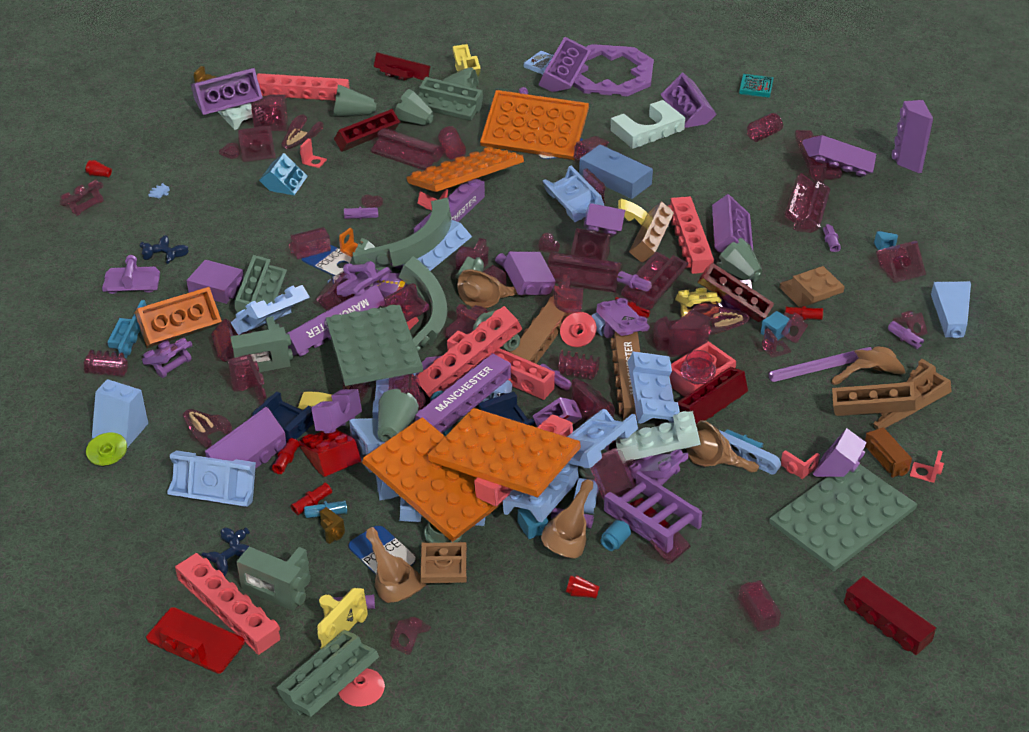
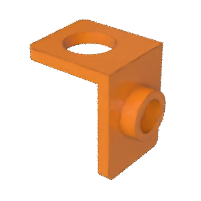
(350, 246)

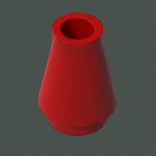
(95, 168)
(581, 588)

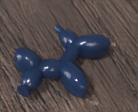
(171, 253)
(236, 548)

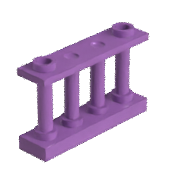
(647, 526)

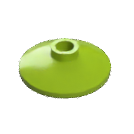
(106, 449)

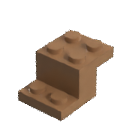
(812, 287)
(444, 562)

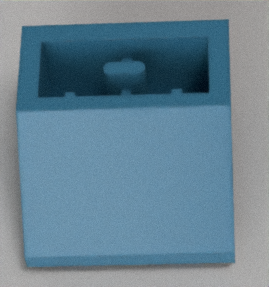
(283, 176)

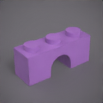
(334, 413)

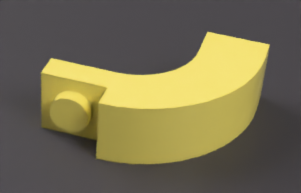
(464, 59)

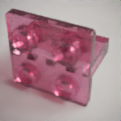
(408, 300)

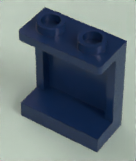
(506, 407)
(290, 418)

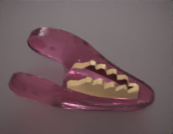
(296, 136)
(722, 318)
(205, 424)

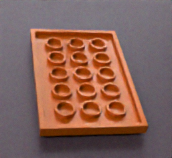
(534, 124)
(464, 169)
(505, 452)
(435, 491)

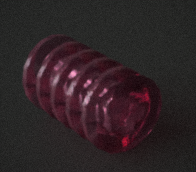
(764, 127)
(451, 143)
(105, 364)
(578, 366)

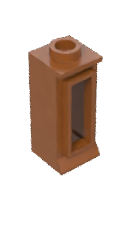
(888, 452)

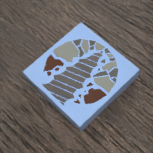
(538, 62)

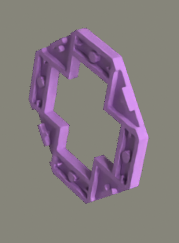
(642, 72)

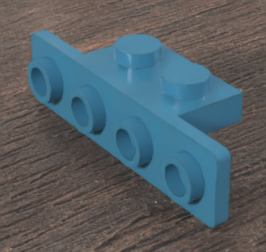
(125, 333)

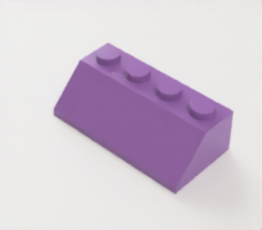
(564, 66)
(226, 91)
(688, 101)
(912, 135)
(840, 155)
(730, 223)
(251, 441)

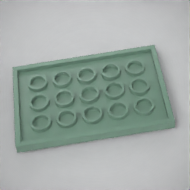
(373, 345)
(842, 515)

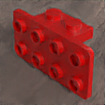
(195, 640)

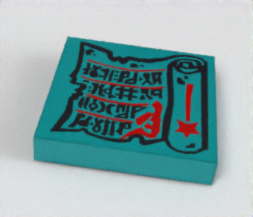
(756, 85)

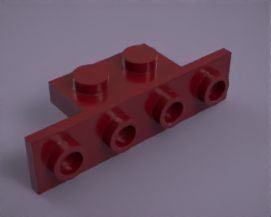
(401, 67)

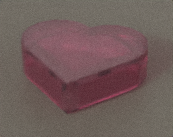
(230, 151)
(371, 201)
(548, 244)

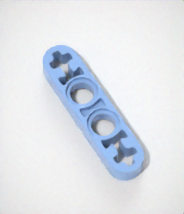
(769, 463)

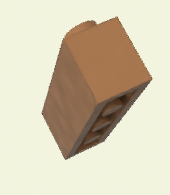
(651, 232)
(874, 399)

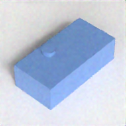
(617, 171)

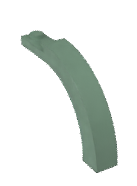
(415, 245)
(432, 293)

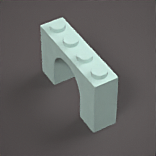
(635, 135)

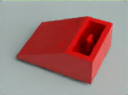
(330, 451)

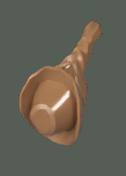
(482, 289)
(877, 358)
(716, 449)
(567, 531)
(394, 576)

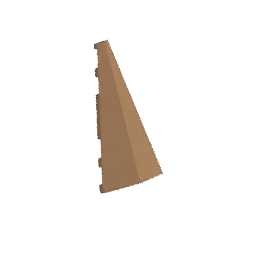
(927, 388)

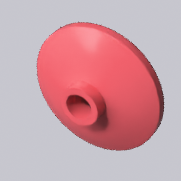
(574, 323)
(365, 693)

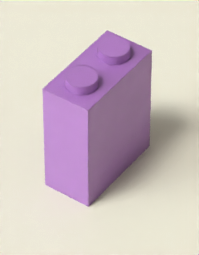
(529, 273)
(222, 280)

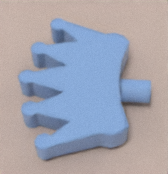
(159, 191)

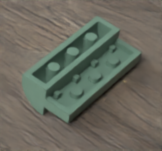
(451, 98)
(260, 283)
(326, 673)

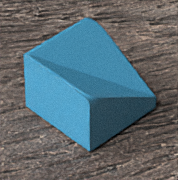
(885, 240)

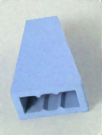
(952, 306)

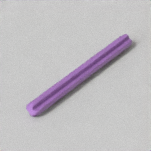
(813, 366)

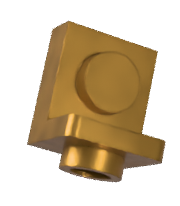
(199, 75)
(332, 525)

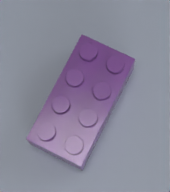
(604, 219)

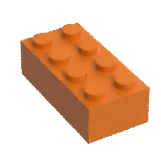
(178, 317)

